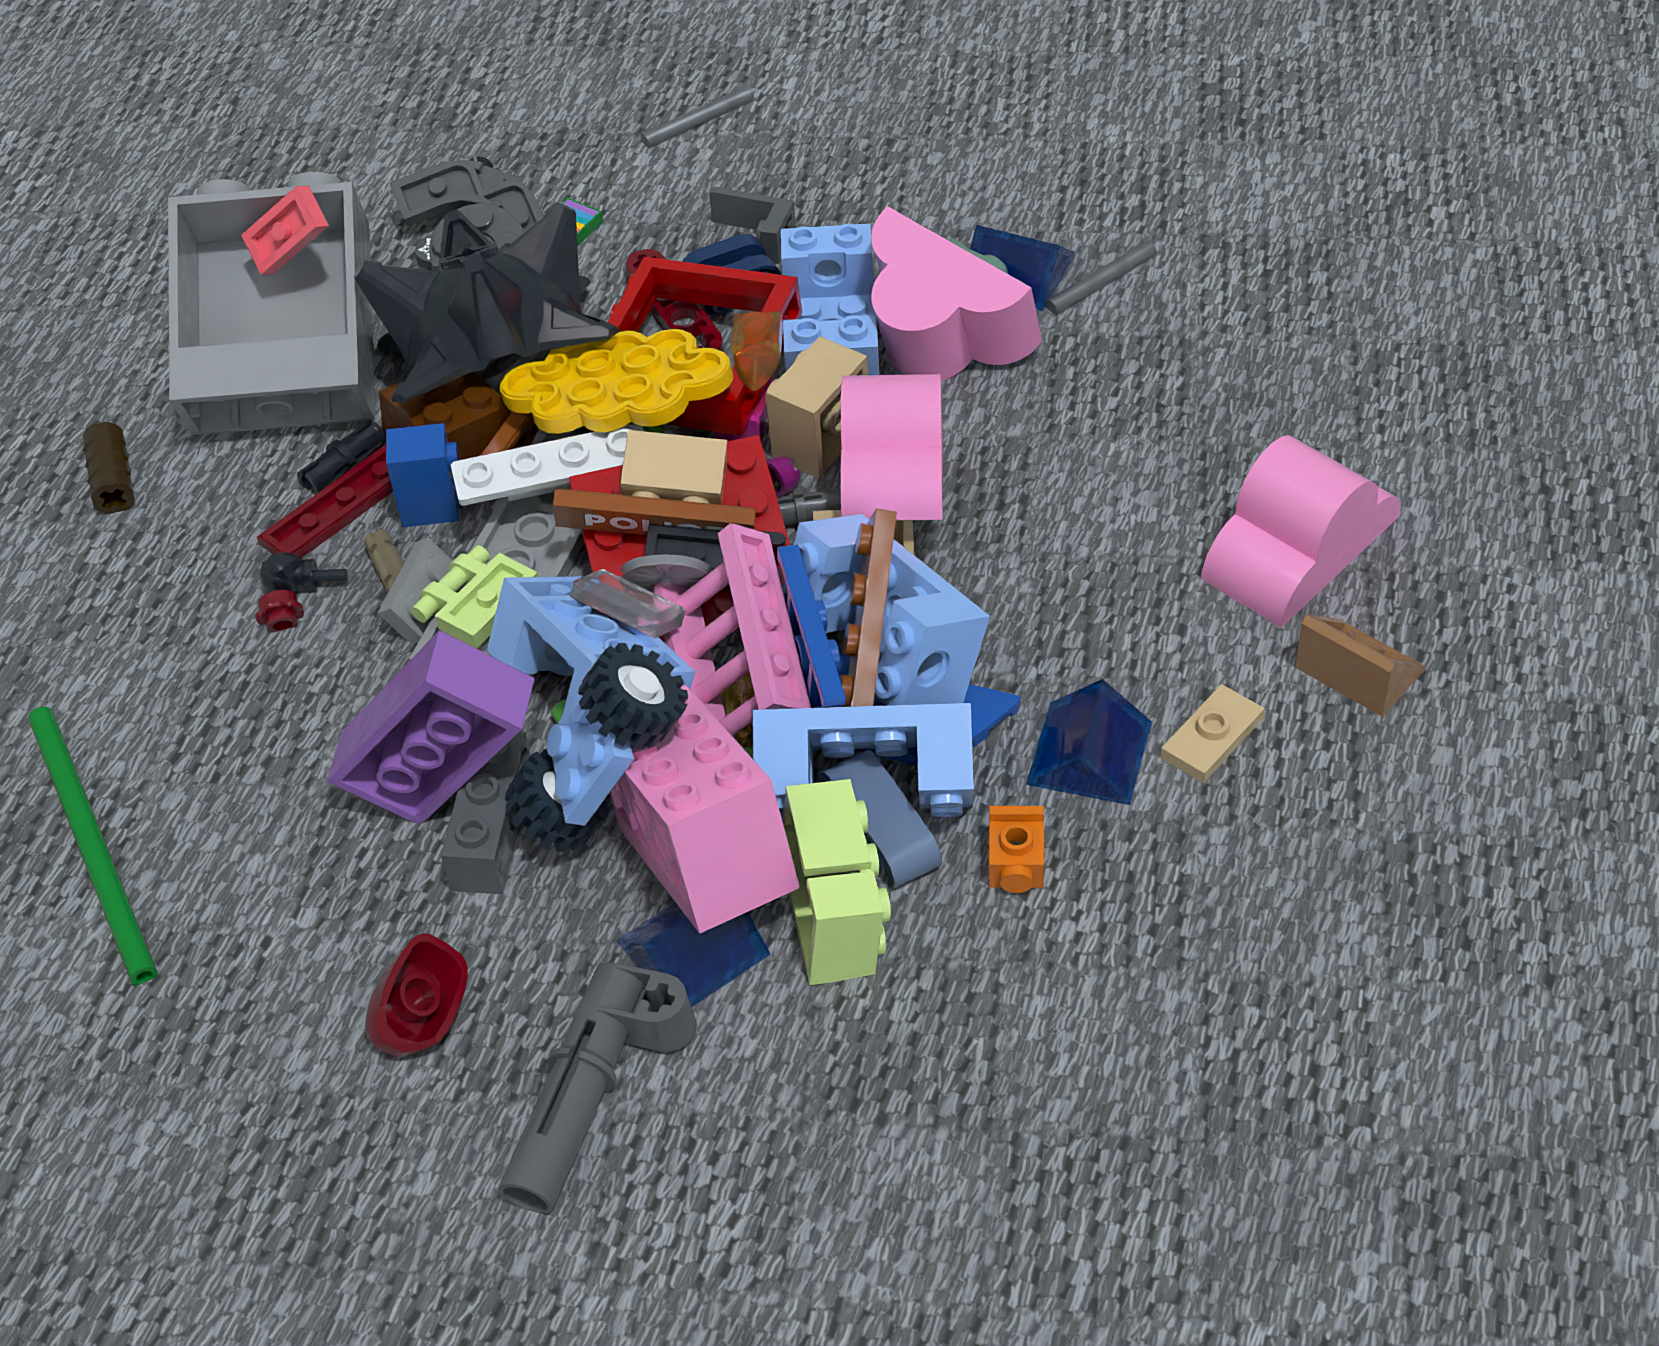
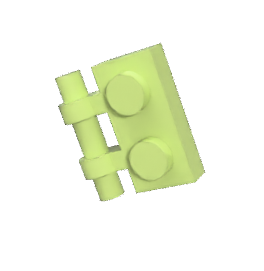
(473, 609)

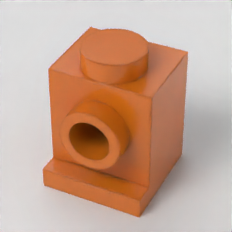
(1016, 847)

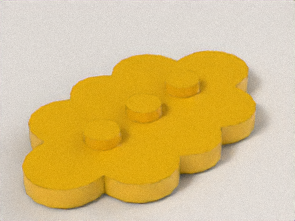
(617, 382)

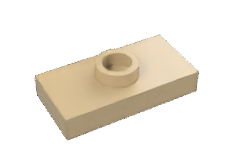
(1212, 733)

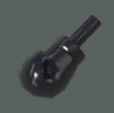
(296, 574)

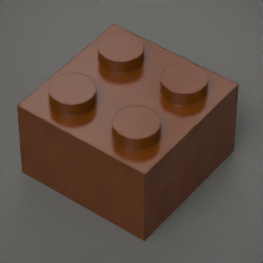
(465, 405)

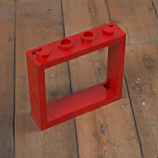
(717, 287)

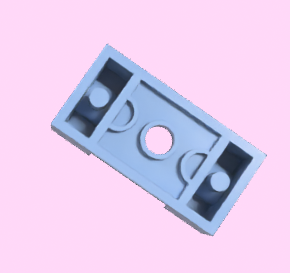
(834, 289)
(927, 626)
(548, 630)
(940, 732)

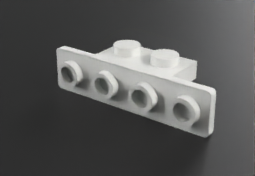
(538, 467)

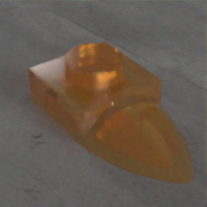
(756, 346)

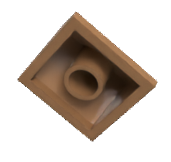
(1354, 663)

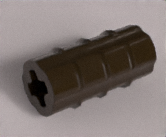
(108, 468)

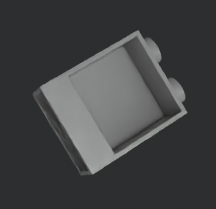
(268, 345)

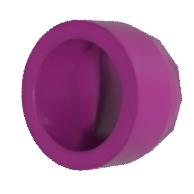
(783, 471)

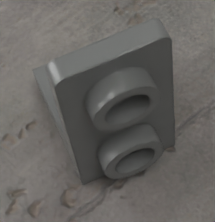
(754, 212)

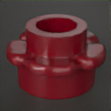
(279, 610)

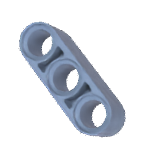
(900, 835)

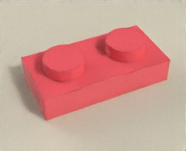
(285, 230)

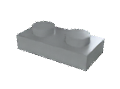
(423, 565)

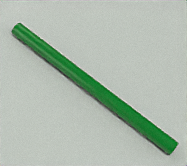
(92, 847)

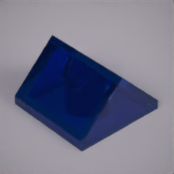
(1026, 259)
(1091, 745)
(697, 959)

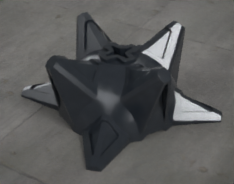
(482, 301)

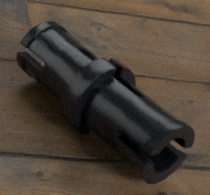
(342, 456)

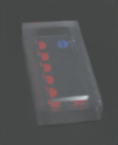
(628, 603)

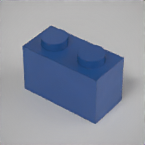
(422, 474)

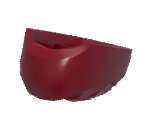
(416, 997)

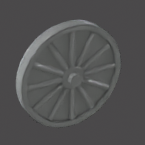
(668, 569)

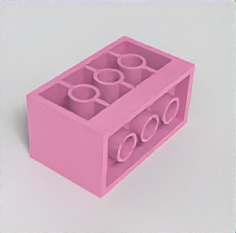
(705, 820)

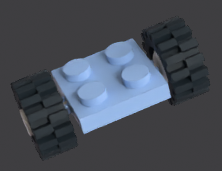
(568, 785)

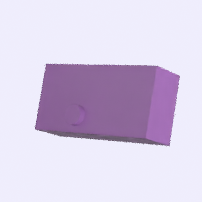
(431, 728)

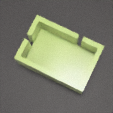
(838, 896)

